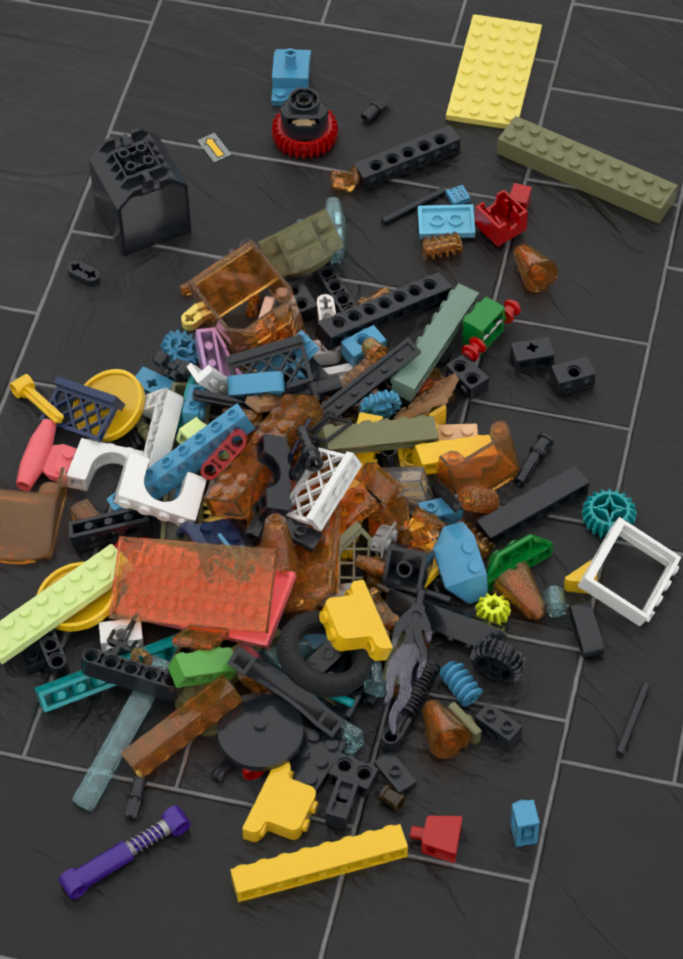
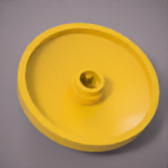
(128, 390)
(87, 616)

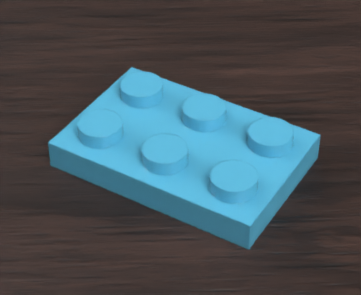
(446, 219)

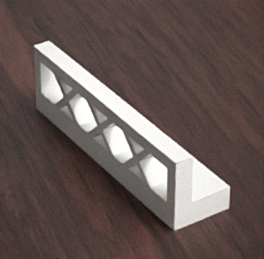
(210, 379)

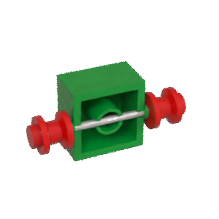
(485, 325)

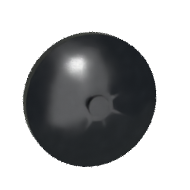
(261, 732)

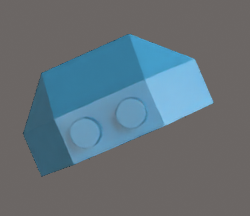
(460, 563)

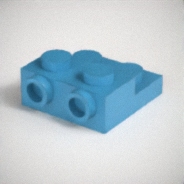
(193, 408)

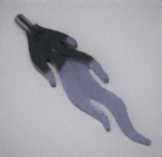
(413, 649)

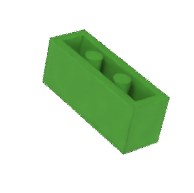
(201, 667)

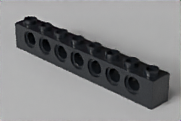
(383, 310)

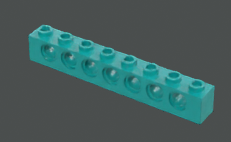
(79, 685)

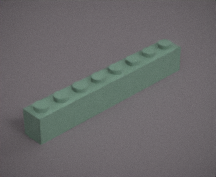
(434, 341)

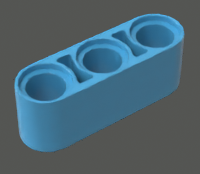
(255, 384)

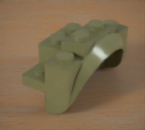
(302, 246)

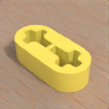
(191, 314)

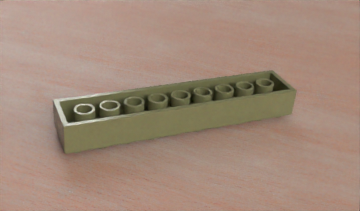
(587, 169)

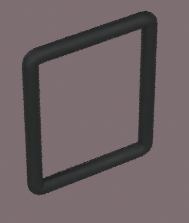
(349, 423)

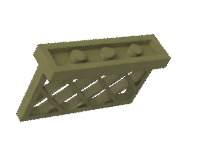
(346, 539)

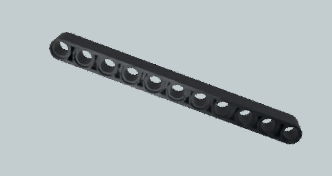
(332, 285)

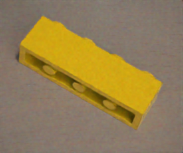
(428, 454)

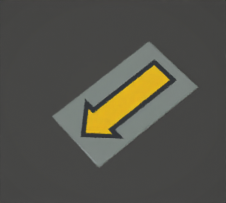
(214, 147)

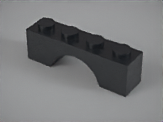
(274, 453)

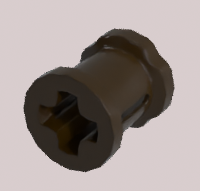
(392, 798)

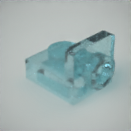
(374, 684)
(353, 736)

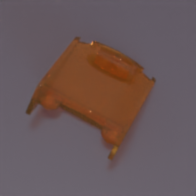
(31, 521)

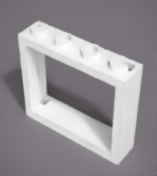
(648, 546)

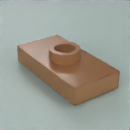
(263, 402)

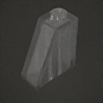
(415, 483)

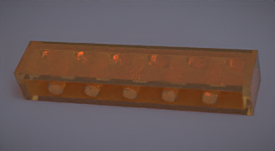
(182, 726)

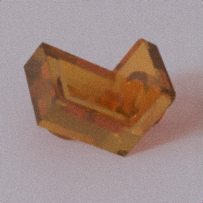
(344, 180)

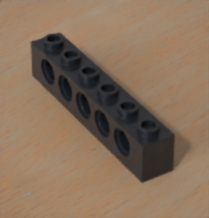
(407, 157)

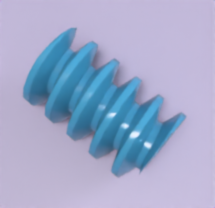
(460, 683)

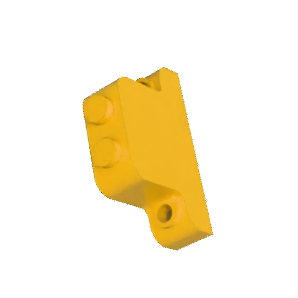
(355, 623)
(281, 807)

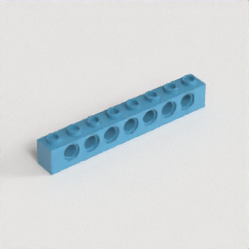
(190, 455)

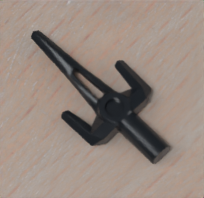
(120, 644)

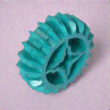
(596, 509)

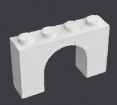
(90, 457)
(133, 495)

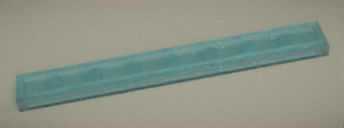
(115, 743)

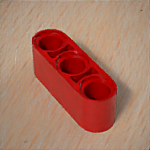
(219, 462)

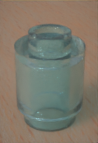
(555, 601)

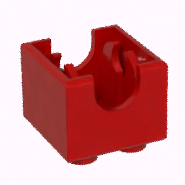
(502, 219)

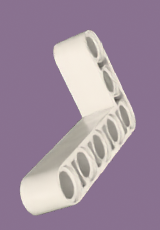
(164, 410)

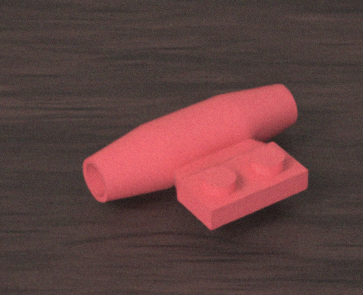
(43, 457)

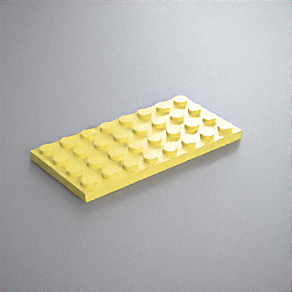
(493, 71)

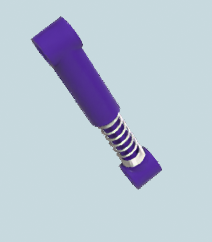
(79, 880)

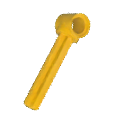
(25, 388)

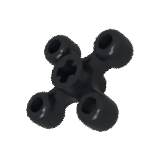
(174, 370)

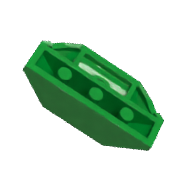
(526, 549)

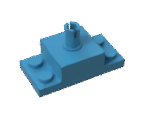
(289, 72)

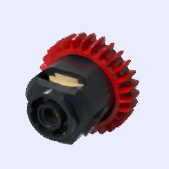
(304, 125)

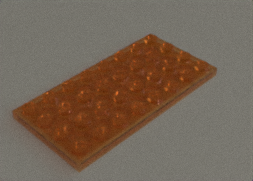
(193, 584)

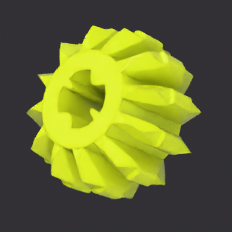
(493, 608)

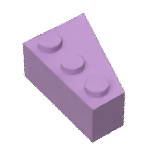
(212, 351)

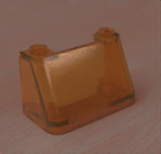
(486, 467)

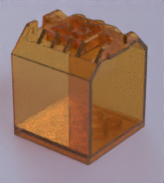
(234, 282)

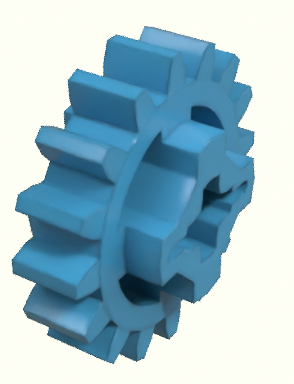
(180, 347)
(381, 404)

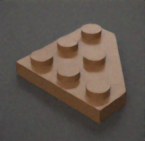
(436, 396)

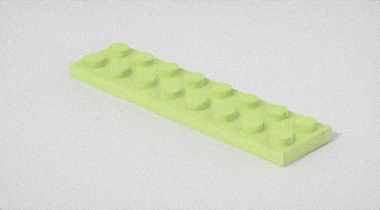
(57, 603)

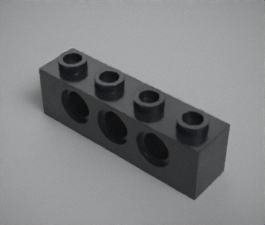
(107, 528)

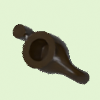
(372, 581)

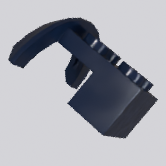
(209, 531)

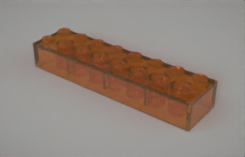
(245, 476)

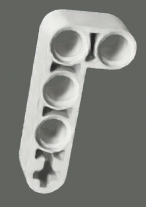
(325, 356)

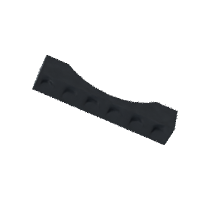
(265, 672)

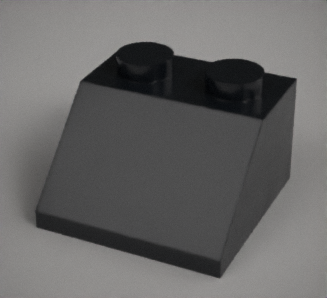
(407, 567)

